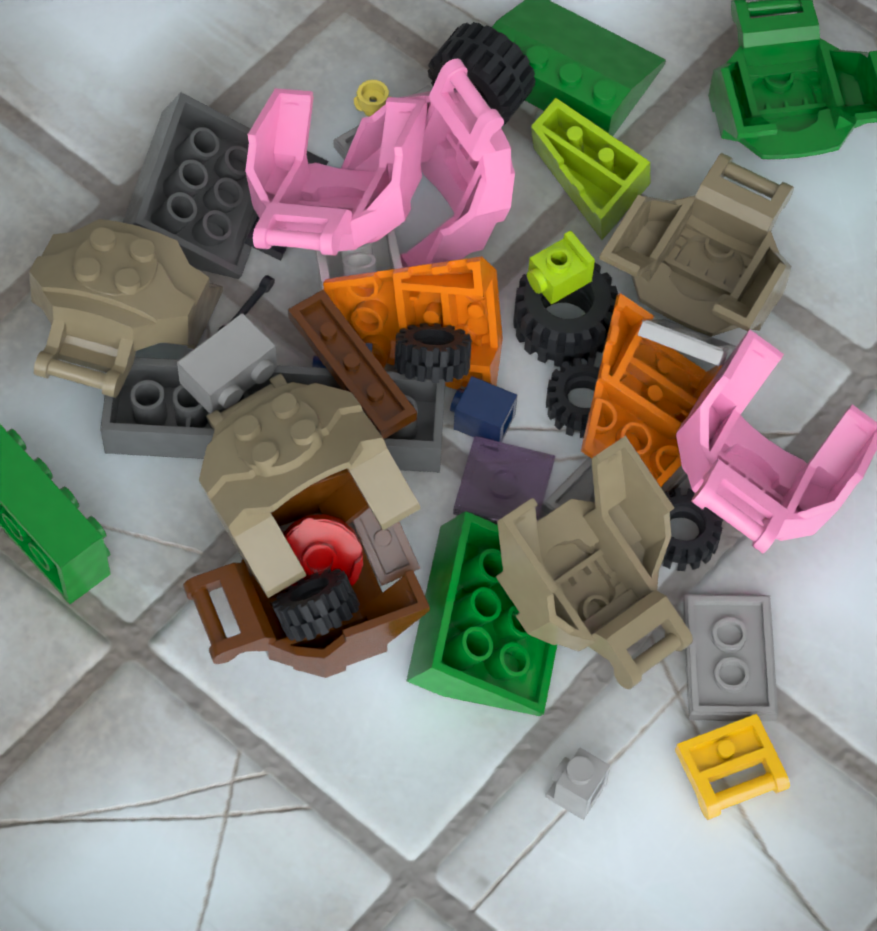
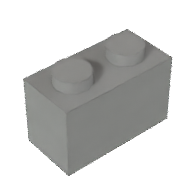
(227, 364)

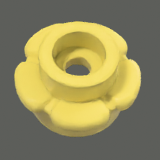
(368, 91)

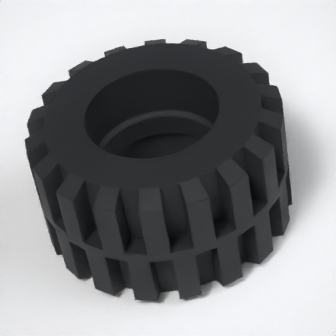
(493, 66)
(565, 338)

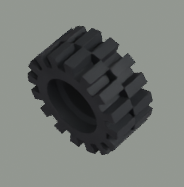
(433, 352)
(559, 387)
(704, 544)
(316, 605)

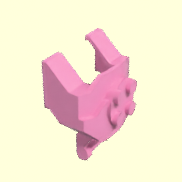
(461, 156)
(323, 204)
(751, 478)

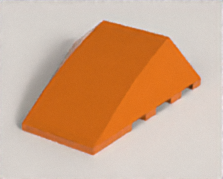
(443, 293)
(642, 393)

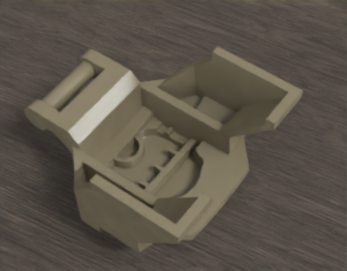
(707, 254)
(114, 294)
(280, 446)
(594, 567)

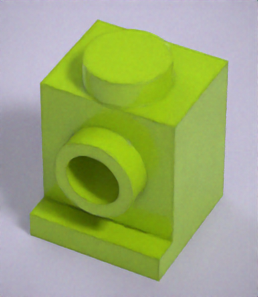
(561, 268)

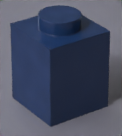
(483, 410)

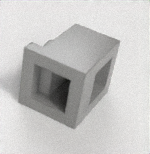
(579, 782)

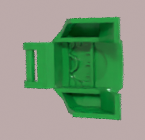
(787, 86)

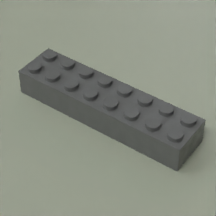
(164, 420)

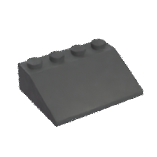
(197, 186)

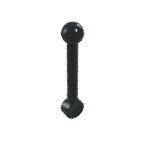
(264, 286)

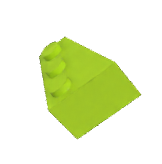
(590, 165)

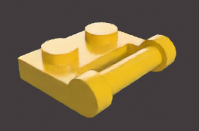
(726, 753)

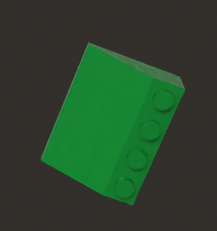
(580, 62)
(471, 637)

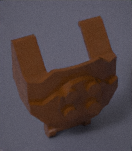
(367, 634)

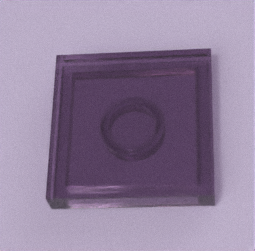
(502, 479)

